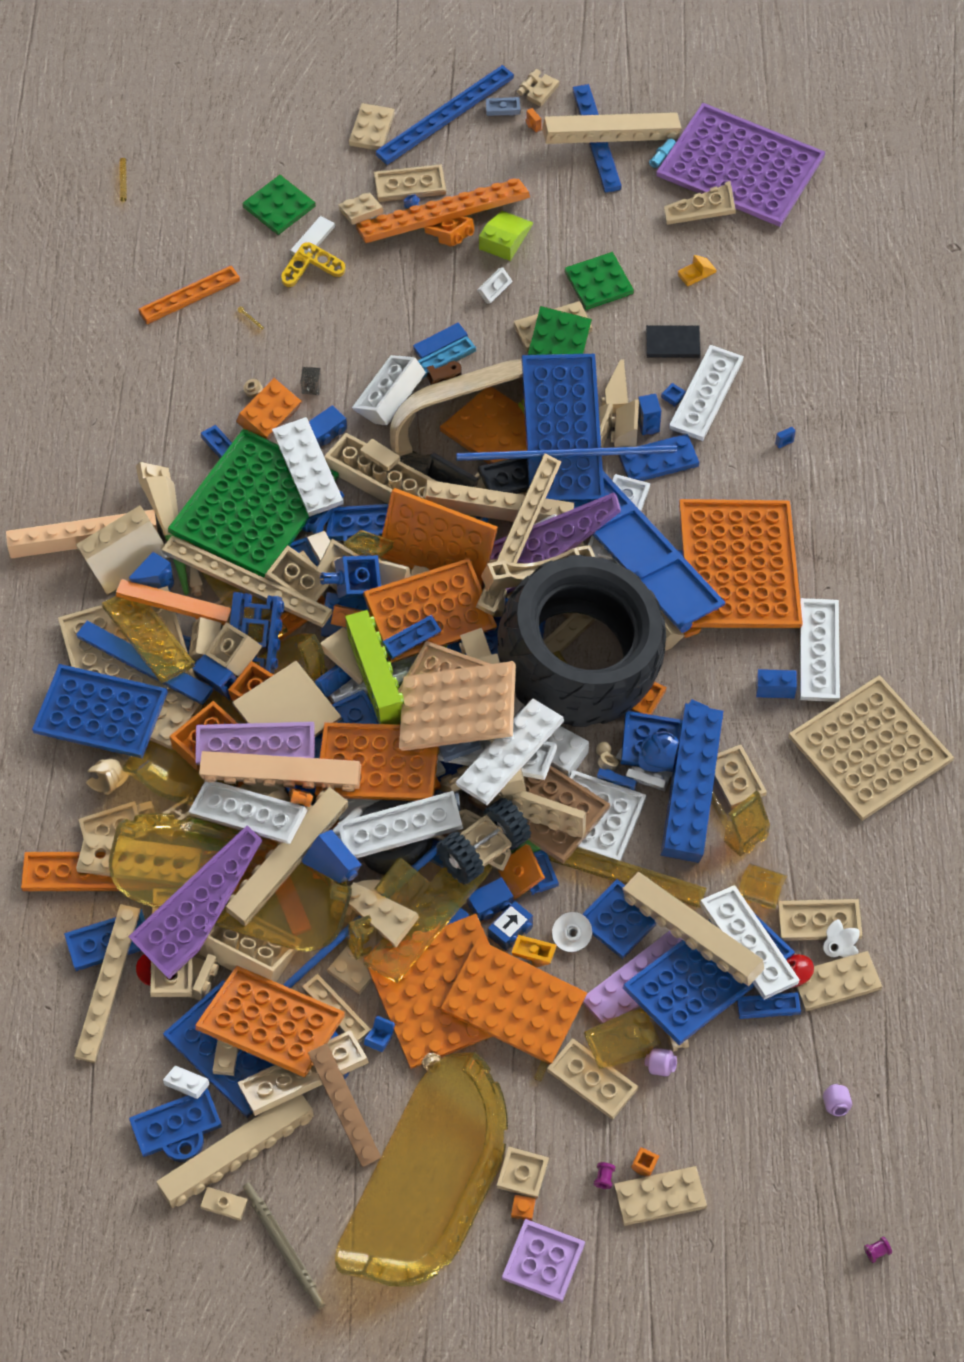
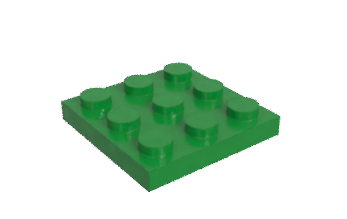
(279, 204)
(599, 280)
(559, 333)

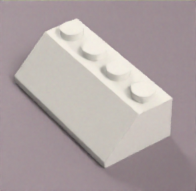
(389, 389)

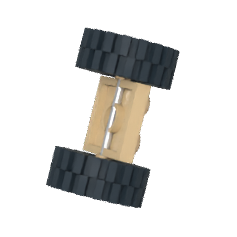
(471, 850)

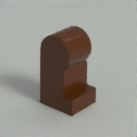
(443, 373)

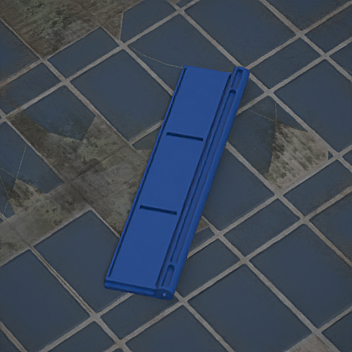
(647, 553)

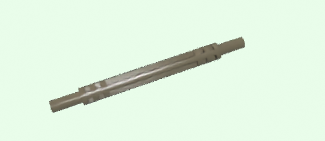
(284, 1245)

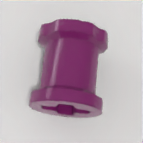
(604, 1175)
(878, 1249)

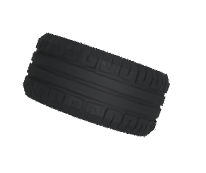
(411, 853)

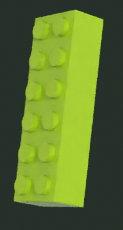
(374, 667)

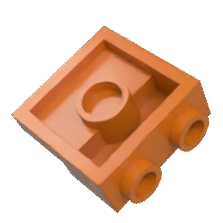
(452, 231)

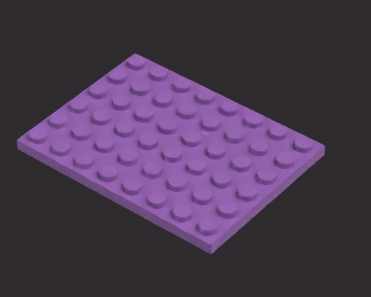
(762, 165)

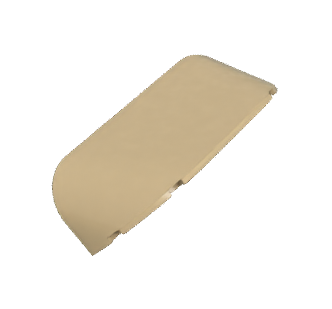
(445, 391)

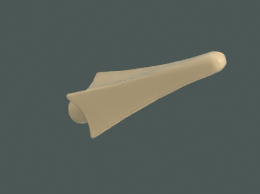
(195, 582)

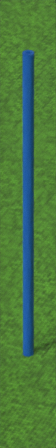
(566, 453)
(344, 933)

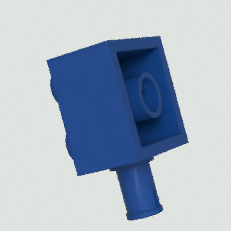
(347, 573)

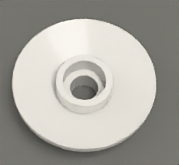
(565, 925)

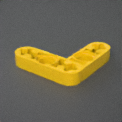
(306, 259)

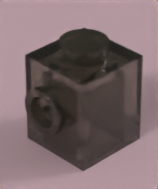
(311, 380)

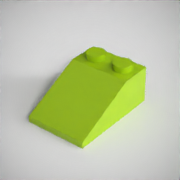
(504, 235)

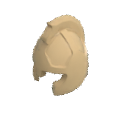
(109, 773)

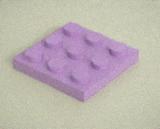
(543, 1260)

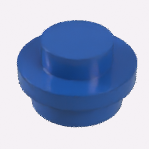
(411, 201)

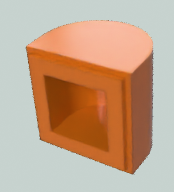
(644, 1162)

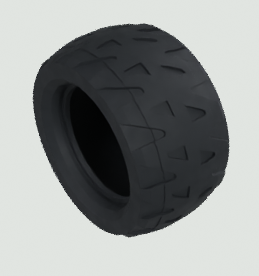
(599, 591)

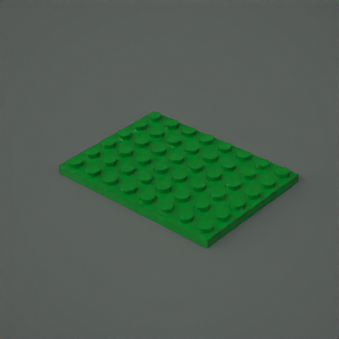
(245, 506)

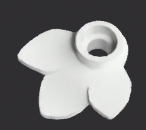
(842, 938)

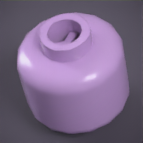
(661, 1062)
(837, 1100)

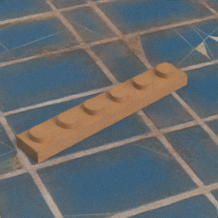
(344, 1105)

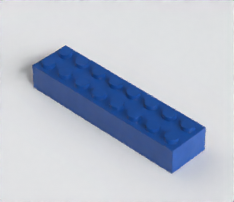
(692, 783)

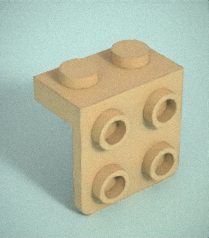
(202, 975)

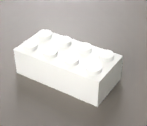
(570, 749)

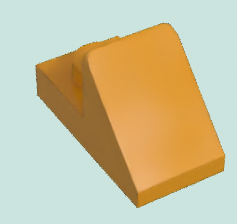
(696, 271)
(534, 950)

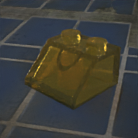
(762, 886)

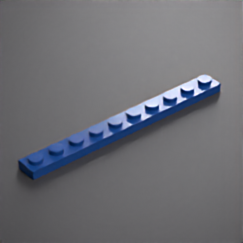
(444, 114)

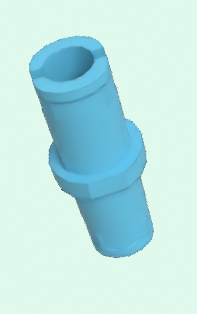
(661, 153)

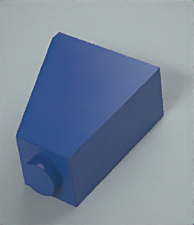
(214, 675)
(332, 858)

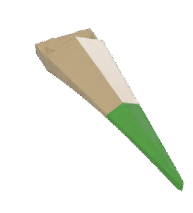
(162, 497)

